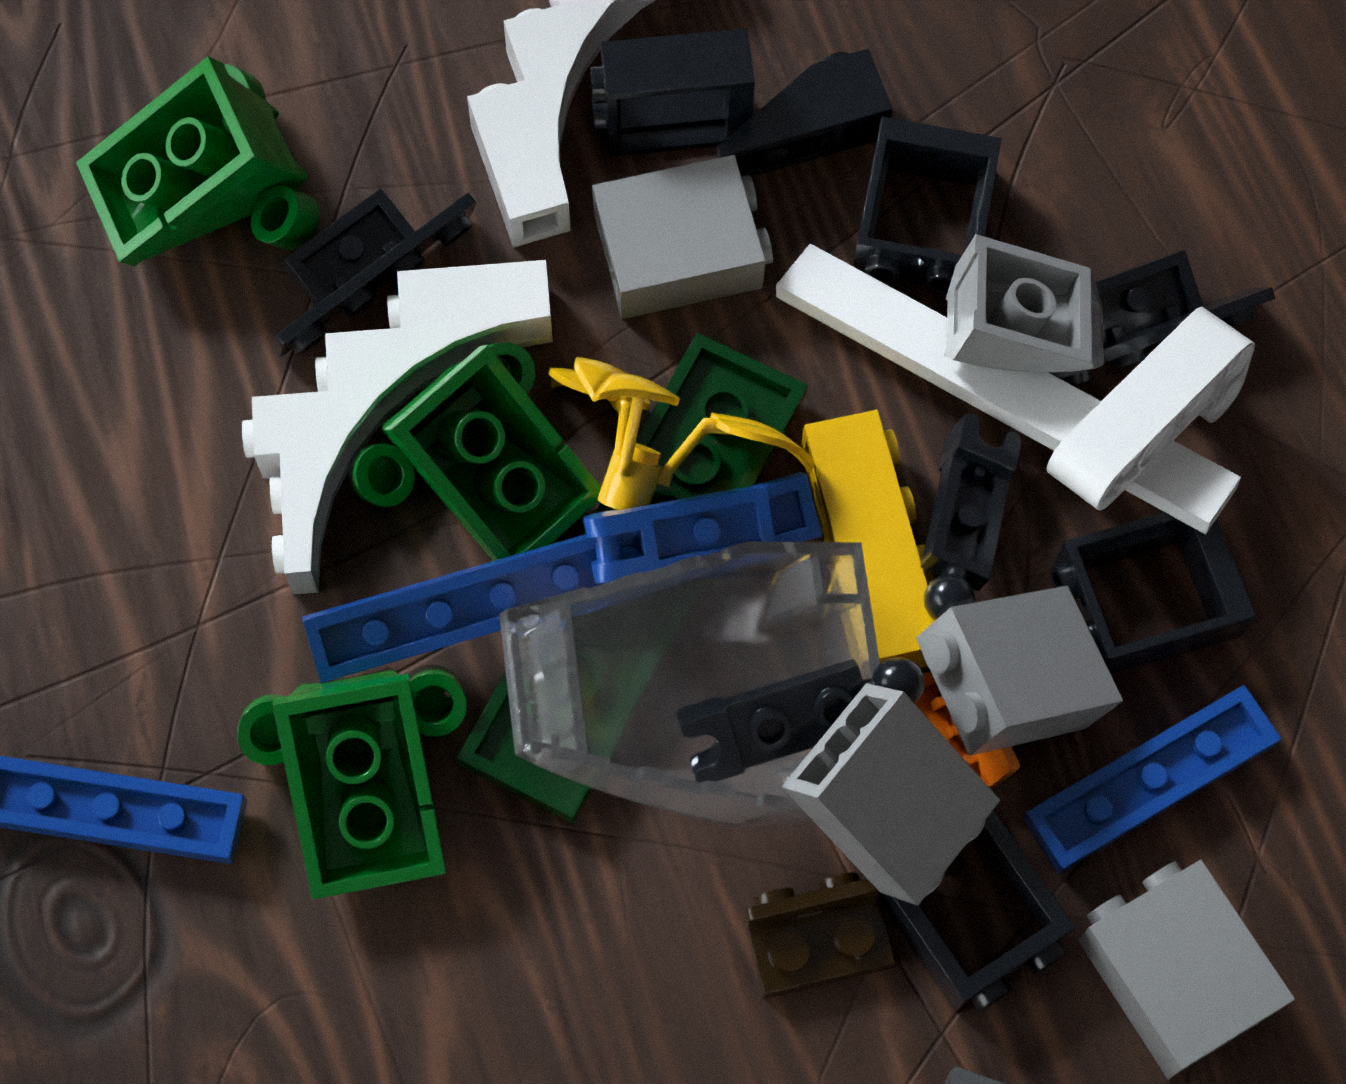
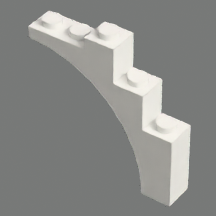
(524, 122)
(367, 375)

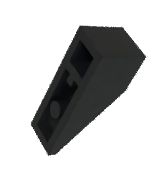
(817, 115)

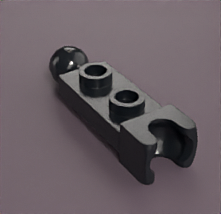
(966, 515)
(783, 715)

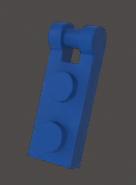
(678, 530)

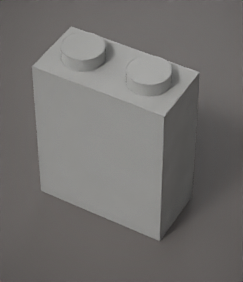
(681, 236)
(1018, 669)
(892, 793)
(1183, 966)

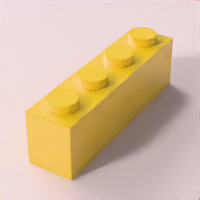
(863, 503)

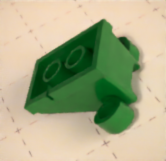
(197, 164)
(482, 454)
(359, 772)

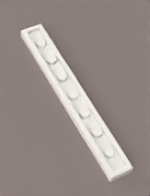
(1029, 402)

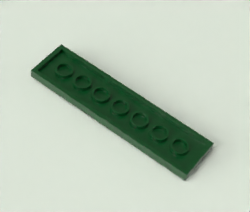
(707, 382)

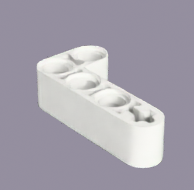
(1184, 377)

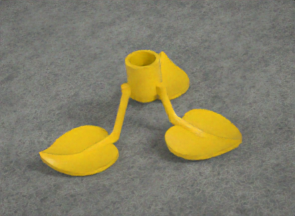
(634, 467)

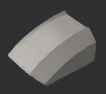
(1023, 311)

